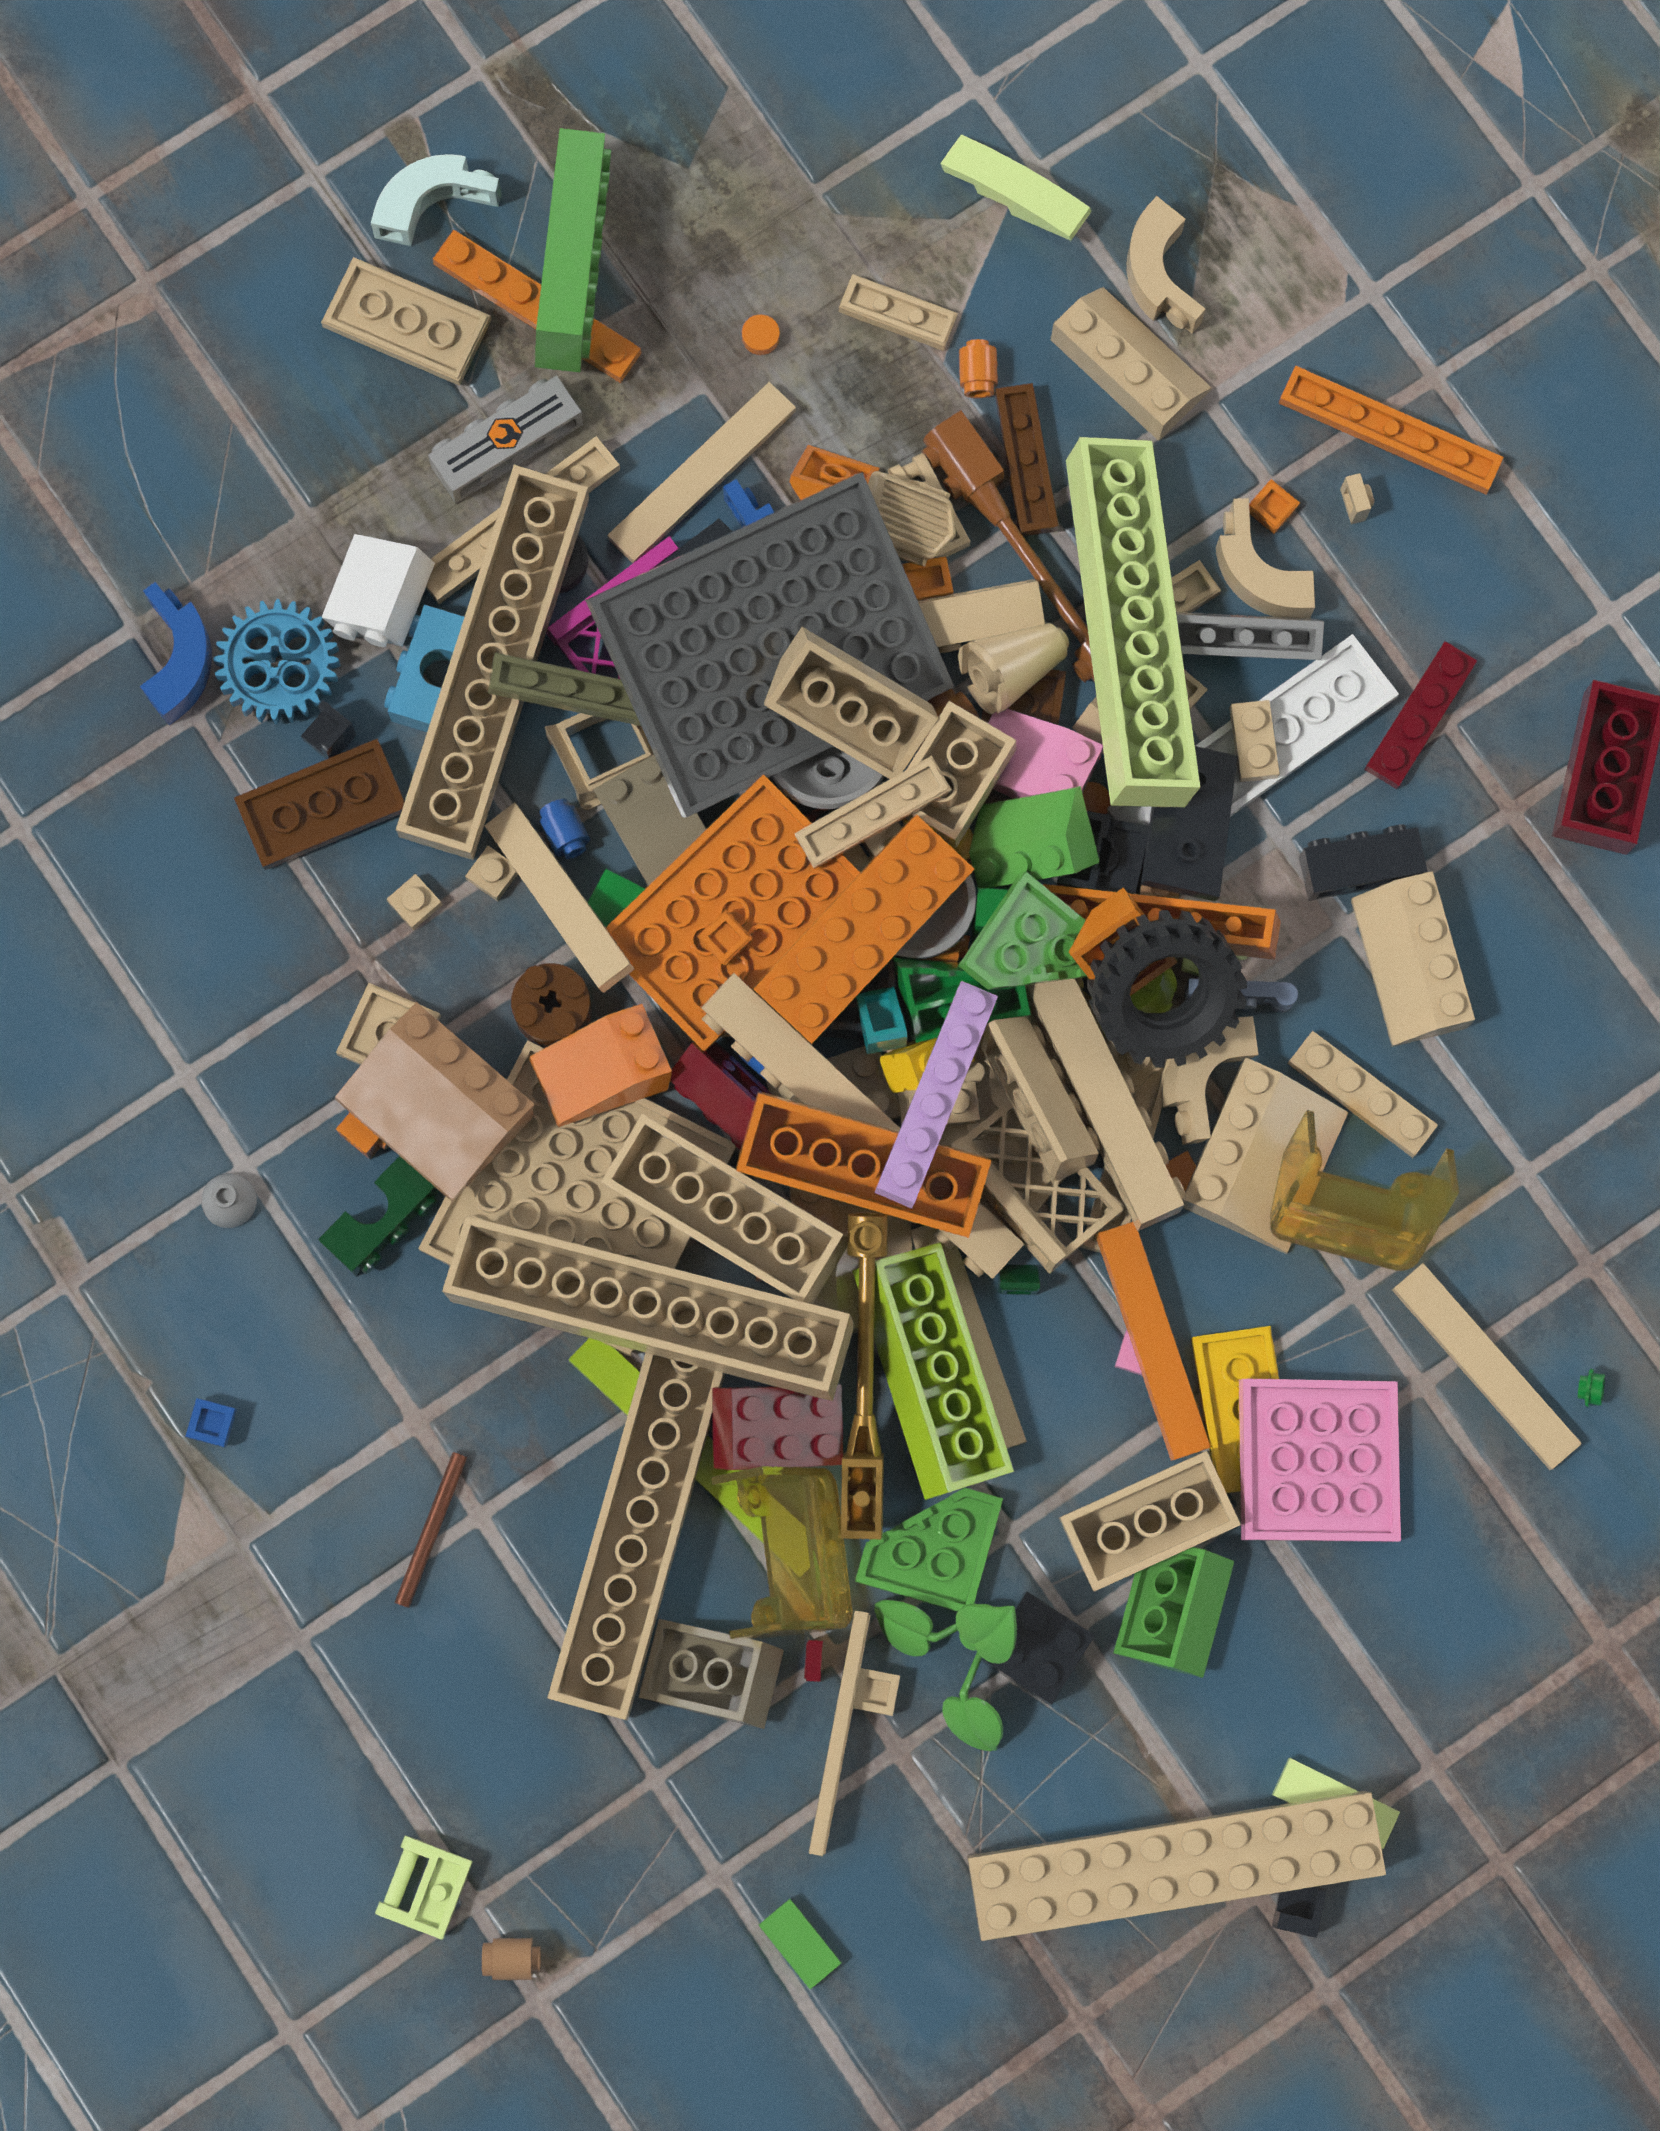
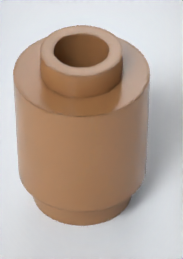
(511, 1959)

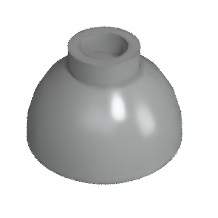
(228, 1200)

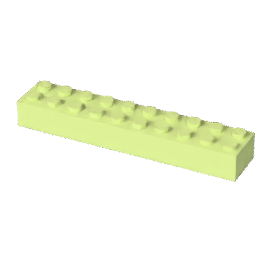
(1132, 623)

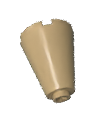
(1011, 663)

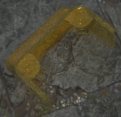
(1356, 1217)
(801, 1550)

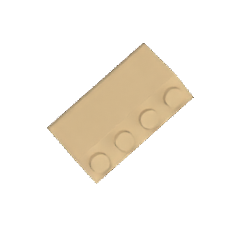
(1128, 361)
(849, 704)
(1413, 959)
(1039, 1096)
(1149, 1521)

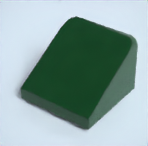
(1018, 1280)

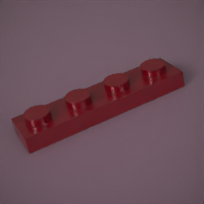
(1420, 715)

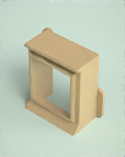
(559, 737)

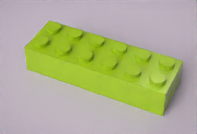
(935, 1373)

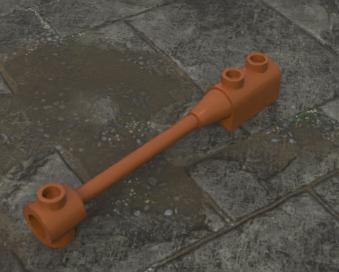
(975, 477)

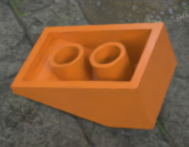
(602, 1066)

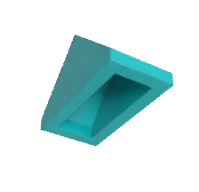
(881, 1020)

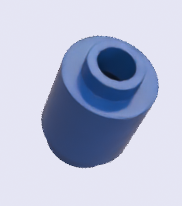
(564, 828)

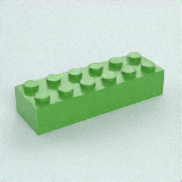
(572, 251)

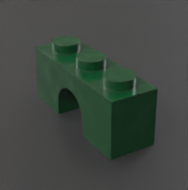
(359, 1244)

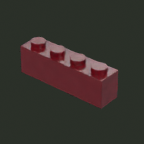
(718, 1088)

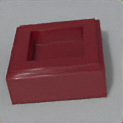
(813, 1661)

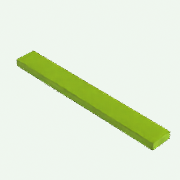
(618, 1381)

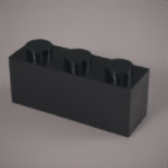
(1361, 861)

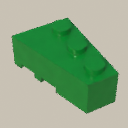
(929, 989)

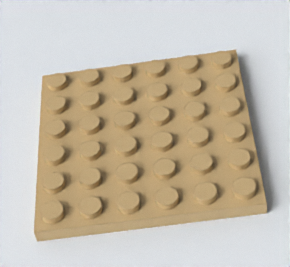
(553, 1183)

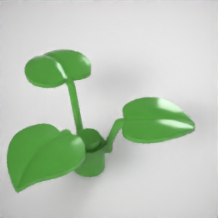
(981, 1628)

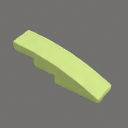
(1016, 186)

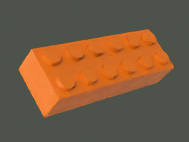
(863, 929)
(846, 1159)

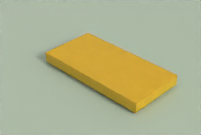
(1220, 1364)

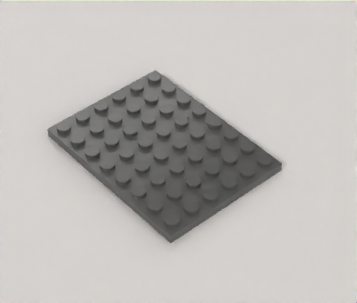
(711, 627)

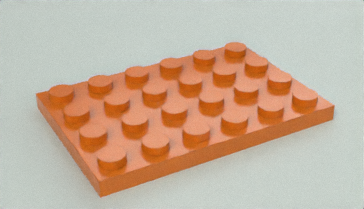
(737, 865)

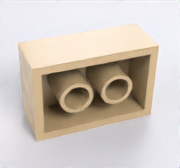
(971, 761)

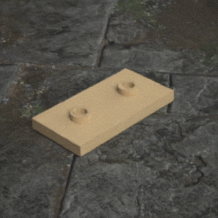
(406, 321)

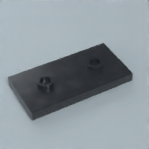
(1190, 841)

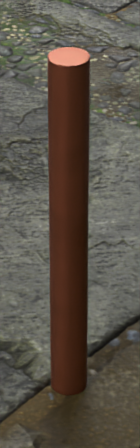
(430, 1530)

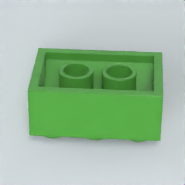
(1032, 834)
(1175, 1611)

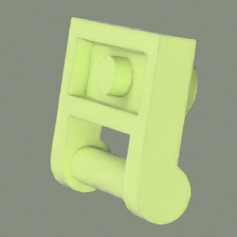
(437, 1890)

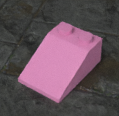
(1045, 756)

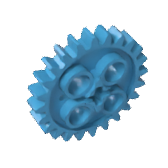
(279, 628)

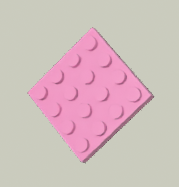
(1319, 1460)

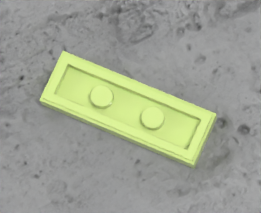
(1304, 1783)

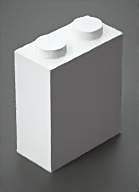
(378, 591)

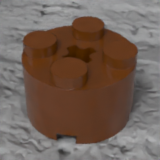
(539, 986)

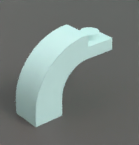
(421, 186)

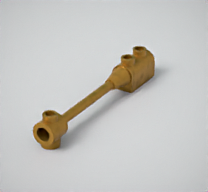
(863, 1459)

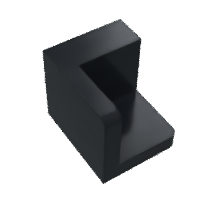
(329, 732)
(1300, 1911)

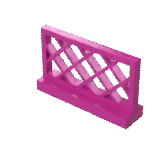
(580, 618)

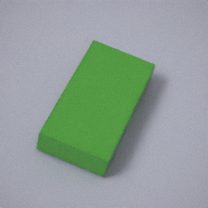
(799, 1943)

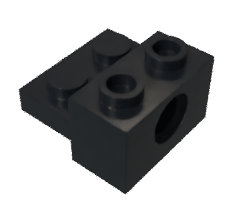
(1125, 858)

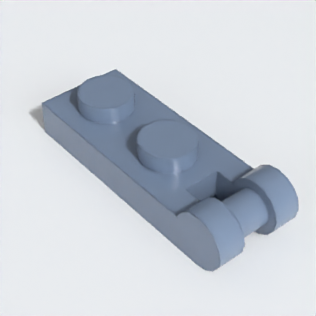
(1276, 994)

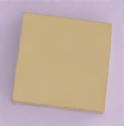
(372, 1020)

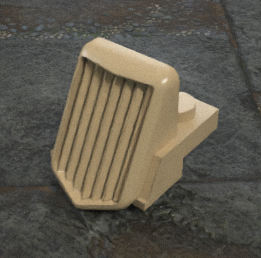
(915, 516)

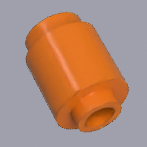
(978, 369)

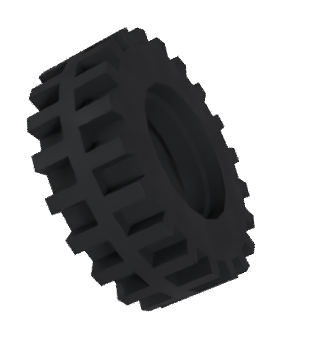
(1194, 1021)

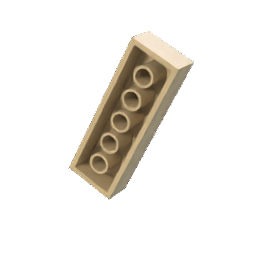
(726, 1210)

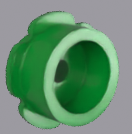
(1591, 1388)

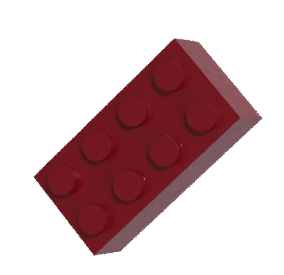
(1609, 768)

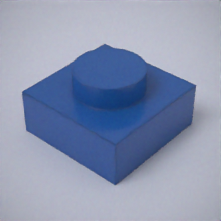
(211, 1423)

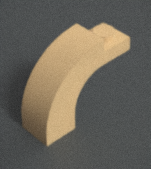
(1149, 283)
(1254, 581)
(1186, 1084)

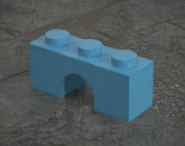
(433, 640)

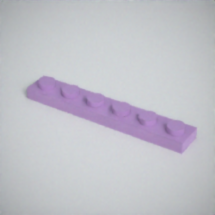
(936, 1094)

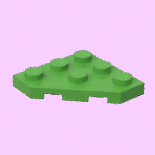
(1025, 939)
(936, 1552)

